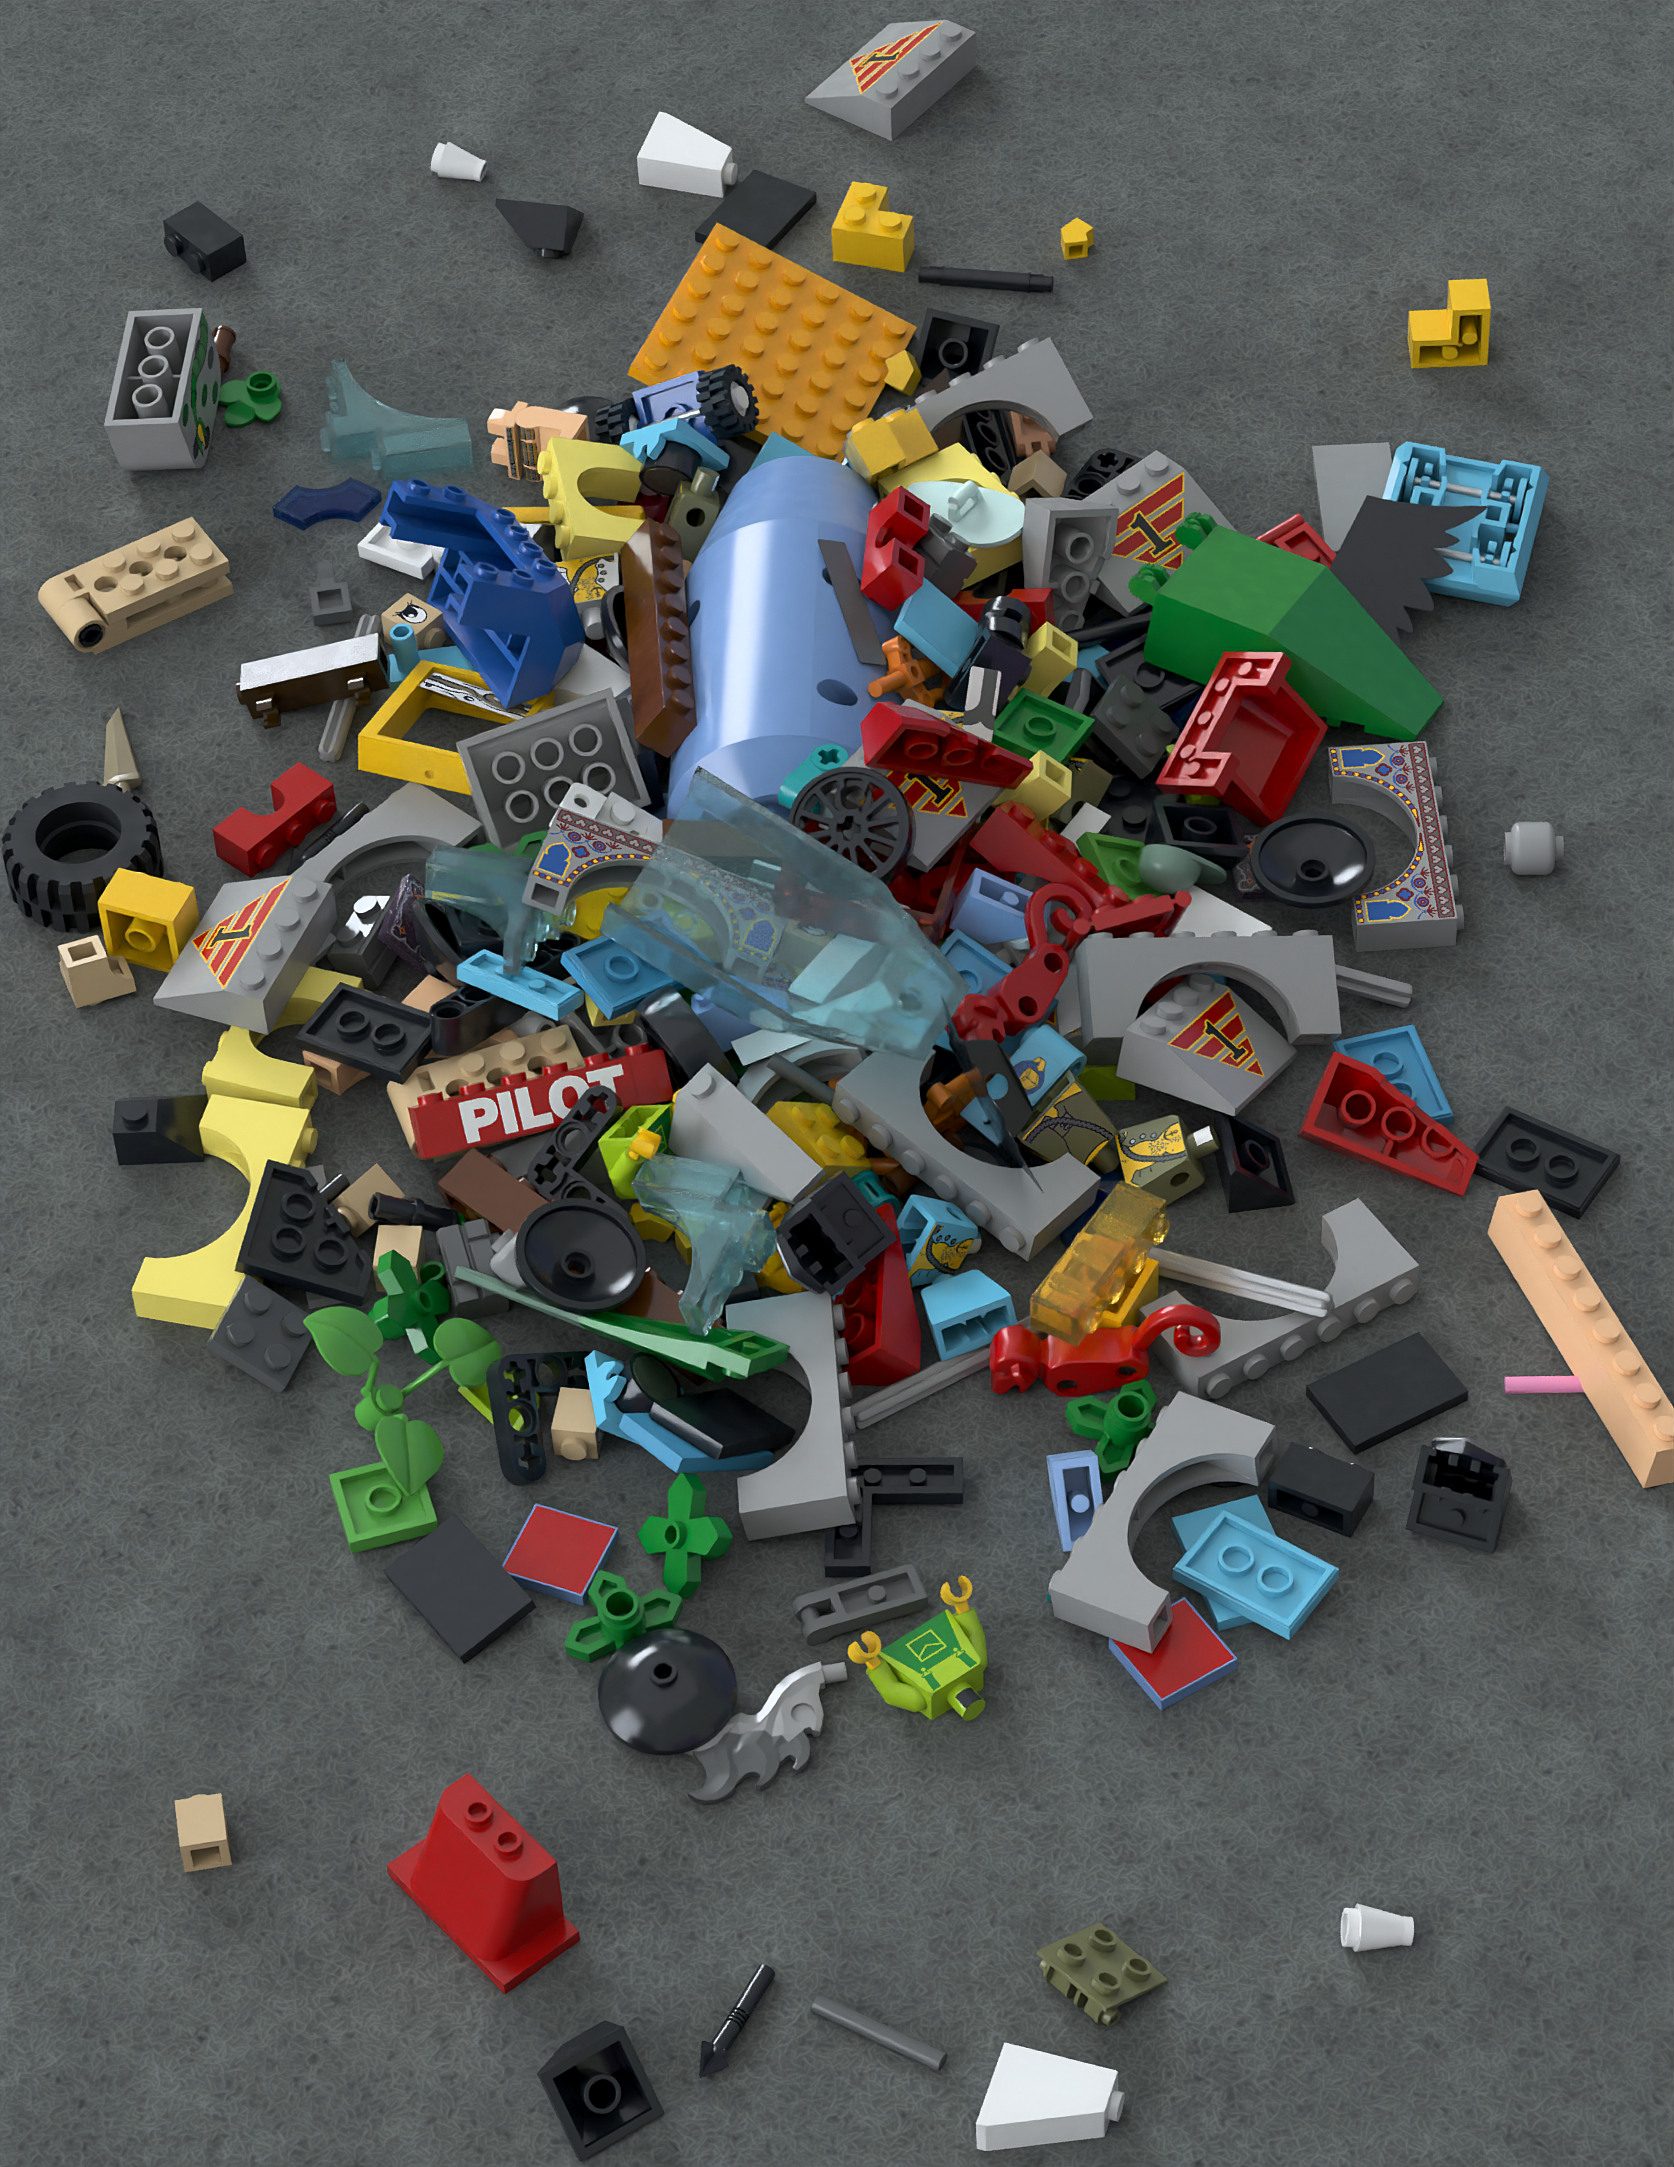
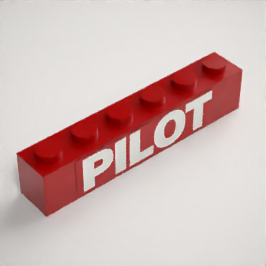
(535, 1103)

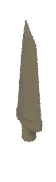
(119, 758)

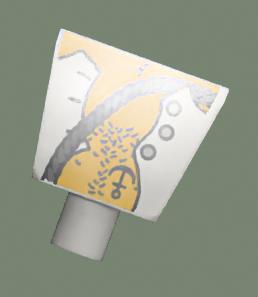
(588, 582)

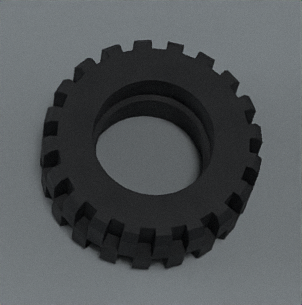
(68, 822)

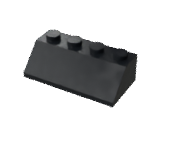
(978, 432)

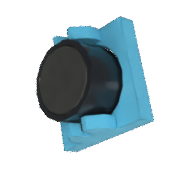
(671, 454)
(627, 1387)

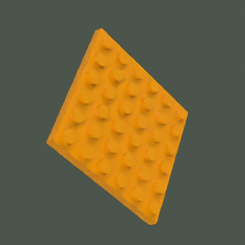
(798, 338)

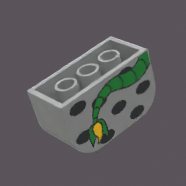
(164, 391)

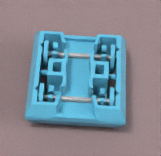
(1482, 556)

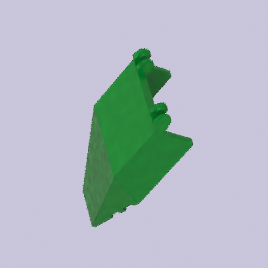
(1266, 599)

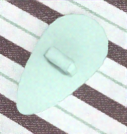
(977, 513)

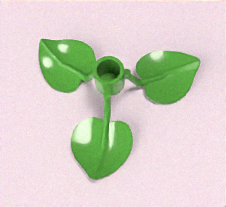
(407, 1448)

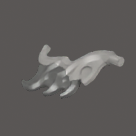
(765, 1741)

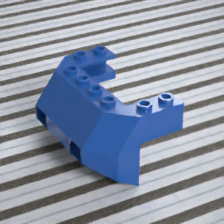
(494, 587)

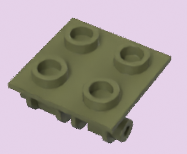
(1098, 1972)

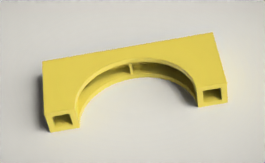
(200, 1284)

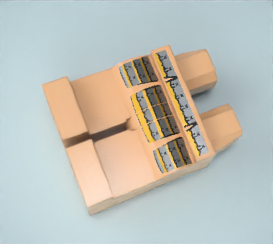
(528, 433)

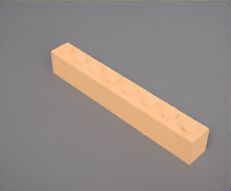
(1587, 1334)

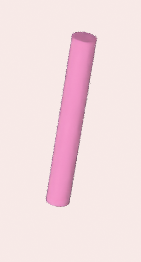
(1542, 1384)

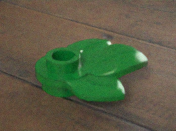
(251, 399)

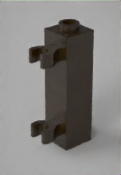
(314, 678)

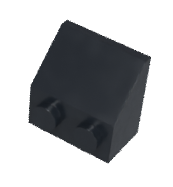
(1200, 829)

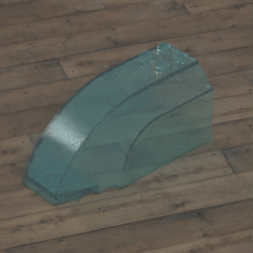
(783, 930)

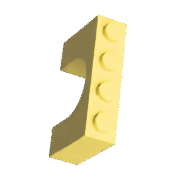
(960, 466)
(584, 470)
(250, 1075)

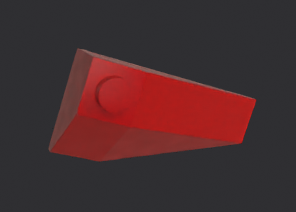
(924, 745)
(1377, 1124)
(881, 1317)

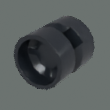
(1008, 618)

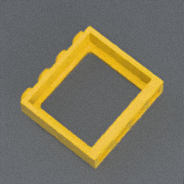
(386, 754)

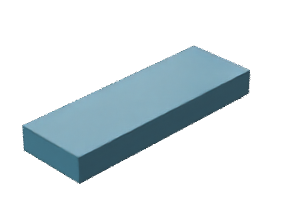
(529, 989)

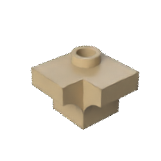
(92, 973)

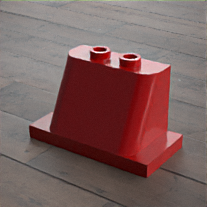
(1246, 738)
(487, 1886)

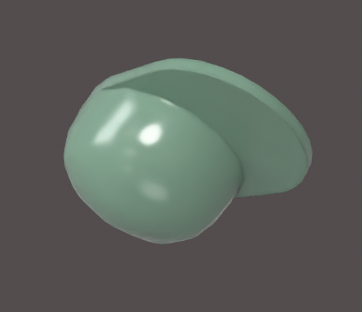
(1175, 870)

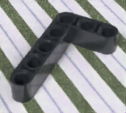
(475, 1014)

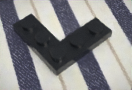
(888, 1483)

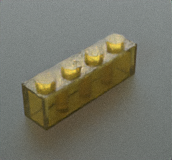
(1099, 1263)

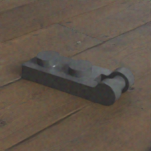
(860, 1603)

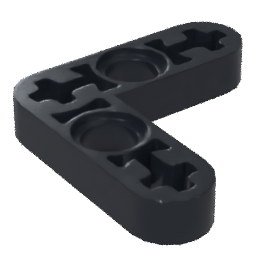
(567, 1178)
(527, 1387)

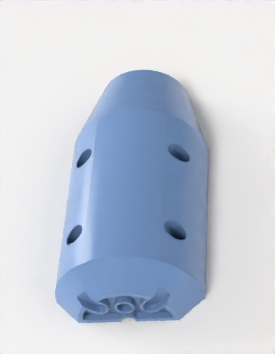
(769, 633)

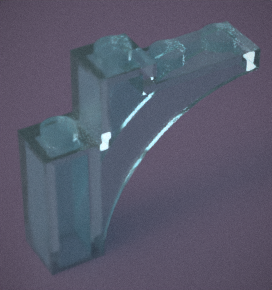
(394, 440)
(493, 890)
(715, 1214)

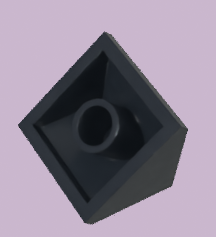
(1250, 1165)

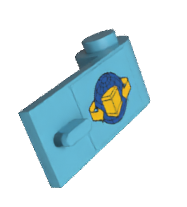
(1039, 1065)

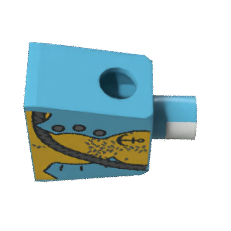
(935, 1238)

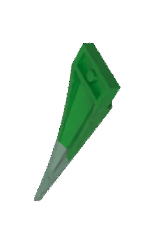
(713, 1356)

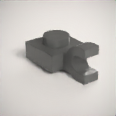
(330, 599)

